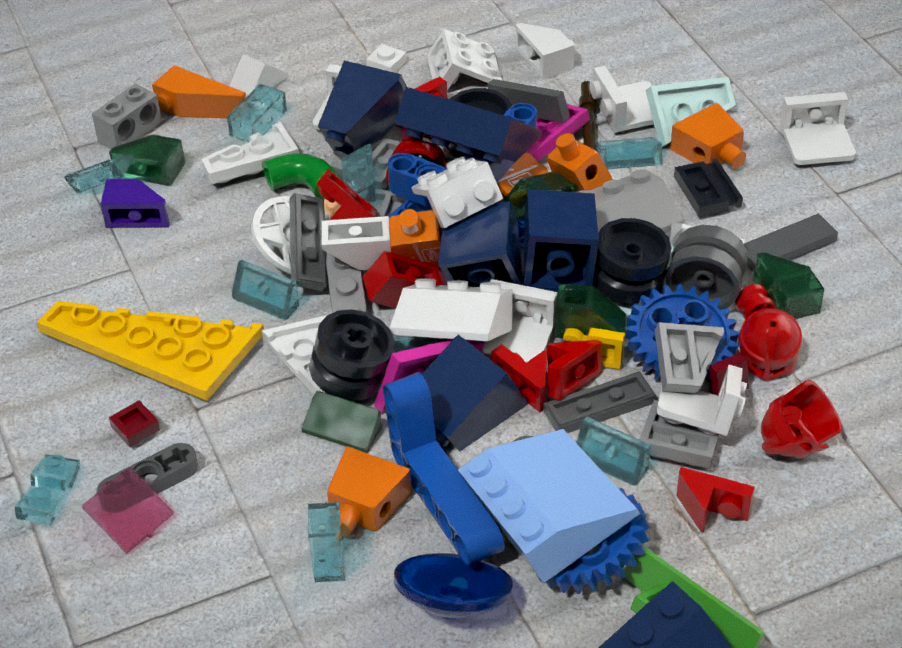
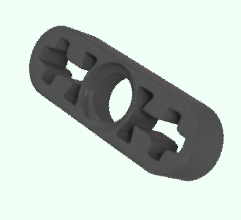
(168, 458)

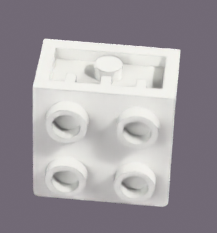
(457, 54)

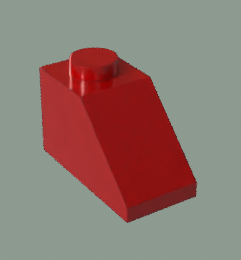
(393, 273)

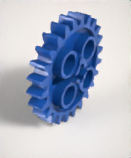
(677, 309)
(607, 556)

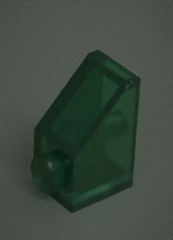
(155, 159)

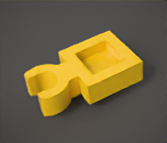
(611, 344)

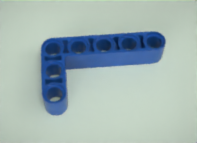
(406, 168)
(434, 475)

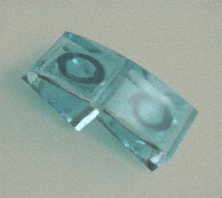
(49, 489)

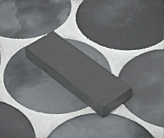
(548, 102)
(792, 240)
(306, 251)
(600, 402)

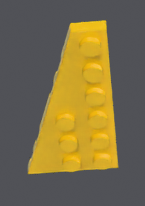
(158, 345)

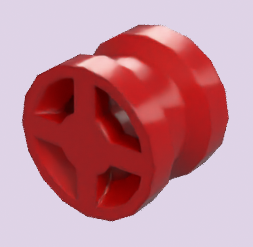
(752, 299)

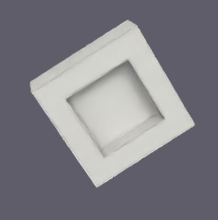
(387, 58)

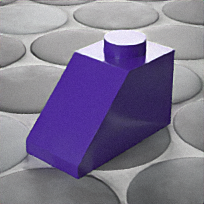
(132, 205)

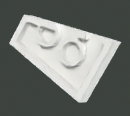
(248, 158)
(294, 346)

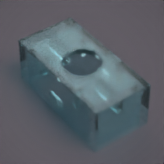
(250, 119)
(326, 542)

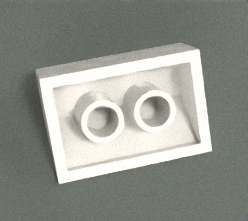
(453, 310)

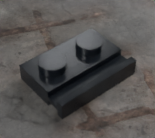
(707, 187)

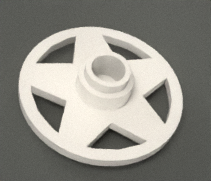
(275, 233)

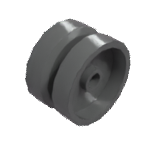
(710, 261)

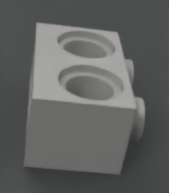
(127, 117)

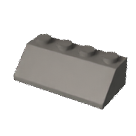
(636, 196)

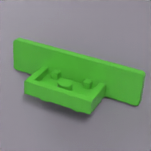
(654, 574)

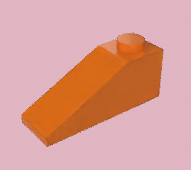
(195, 95)

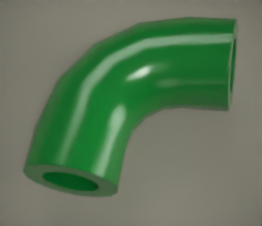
(295, 169)

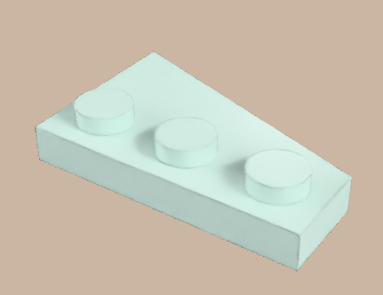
(680, 100)

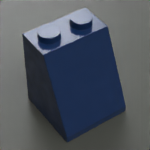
(361, 107)
(559, 239)
(483, 247)
(469, 394)

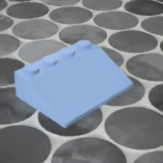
(548, 499)

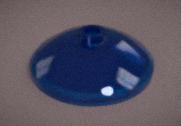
(450, 587)

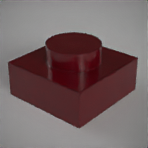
(719, 369)
(134, 423)

